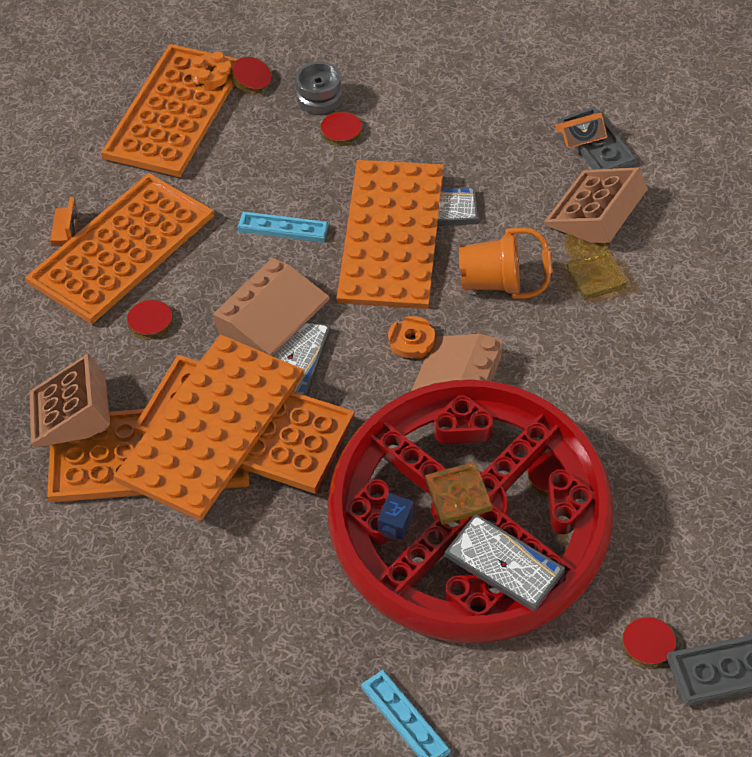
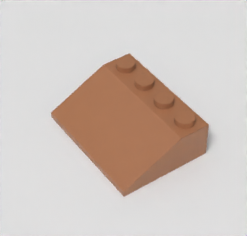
(598, 203)
(269, 307)
(460, 359)
(70, 404)

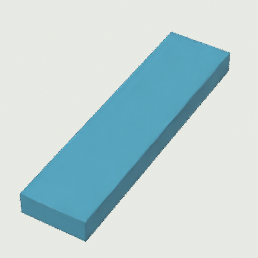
(283, 227)
(404, 716)

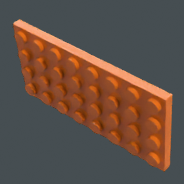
(167, 116)
(391, 234)
(119, 248)
(209, 427)
(292, 448)
(87, 466)

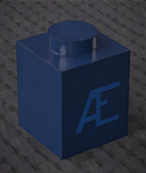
(395, 517)

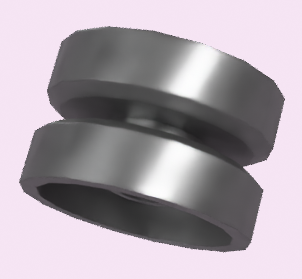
(319, 88)

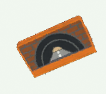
(582, 130)
(64, 223)

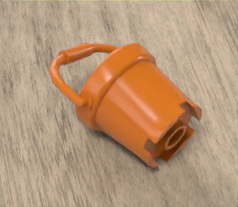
(496, 264)

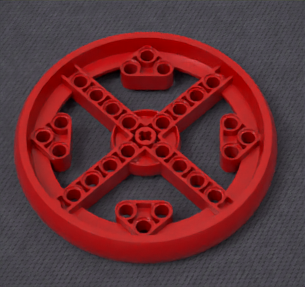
(483, 401)

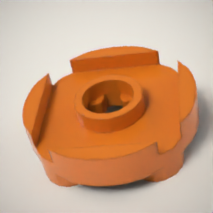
(203, 64)
(413, 348)

